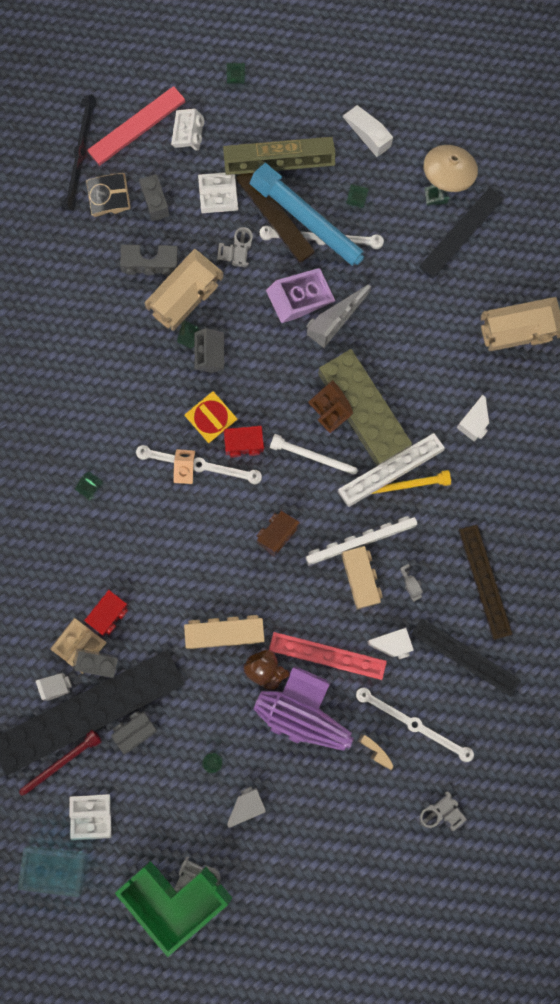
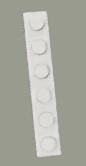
(391, 470)
(368, 537)

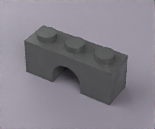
(133, 262)

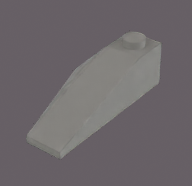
(329, 322)

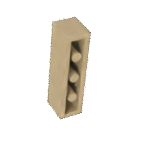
(224, 633)

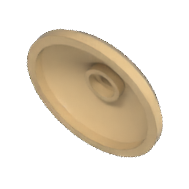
(450, 168)

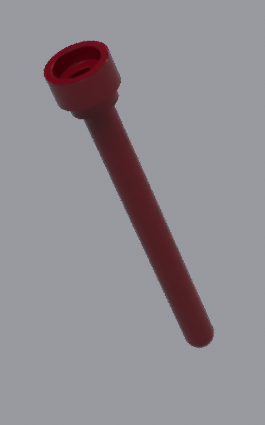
(91, 739)

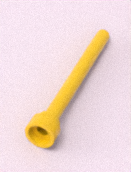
(442, 478)

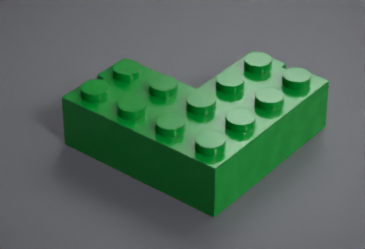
(168, 914)

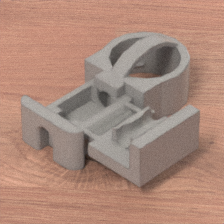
(238, 252)
(412, 585)
(446, 810)
(190, 870)

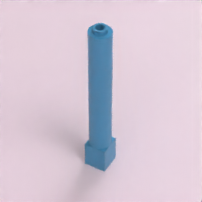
(269, 183)

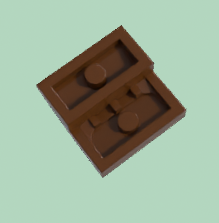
(331, 406)

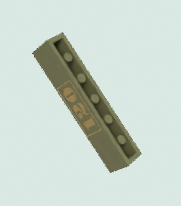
(279, 155)

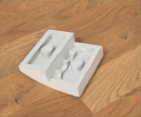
(217, 192)
(90, 817)

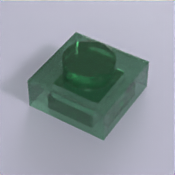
(235, 73)
(357, 196)

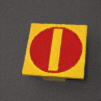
(210, 417)

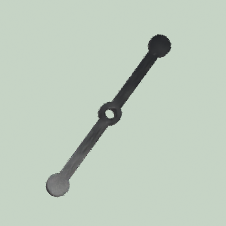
(79, 152)

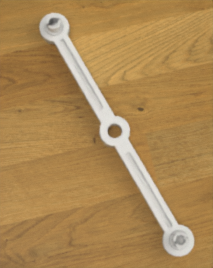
(375, 241)
(254, 476)
(465, 754)

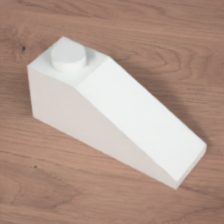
(369, 130)

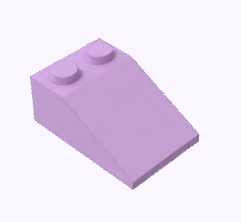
(299, 295)

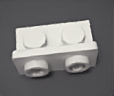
(187, 129)

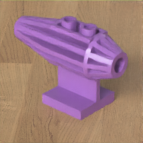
(298, 712)

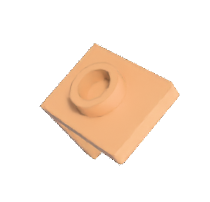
(184, 466)

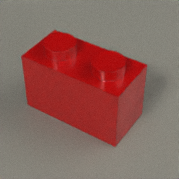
(243, 441)
(107, 613)

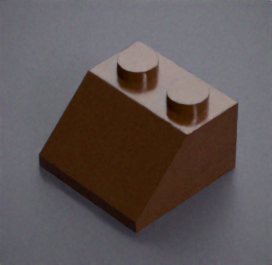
(277, 533)

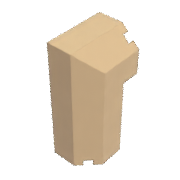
(184, 289)
(521, 324)

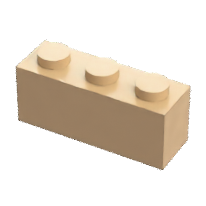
(361, 577)

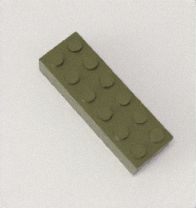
(371, 415)

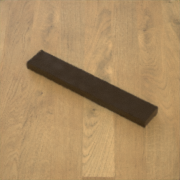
(278, 220)
(485, 582)

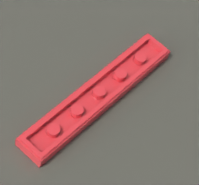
(136, 126)
(327, 656)

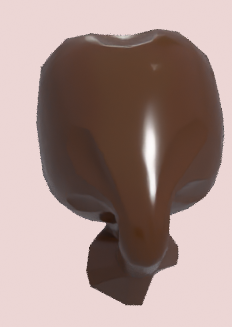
(264, 670)

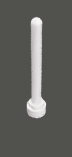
(279, 443)

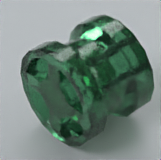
(212, 763)

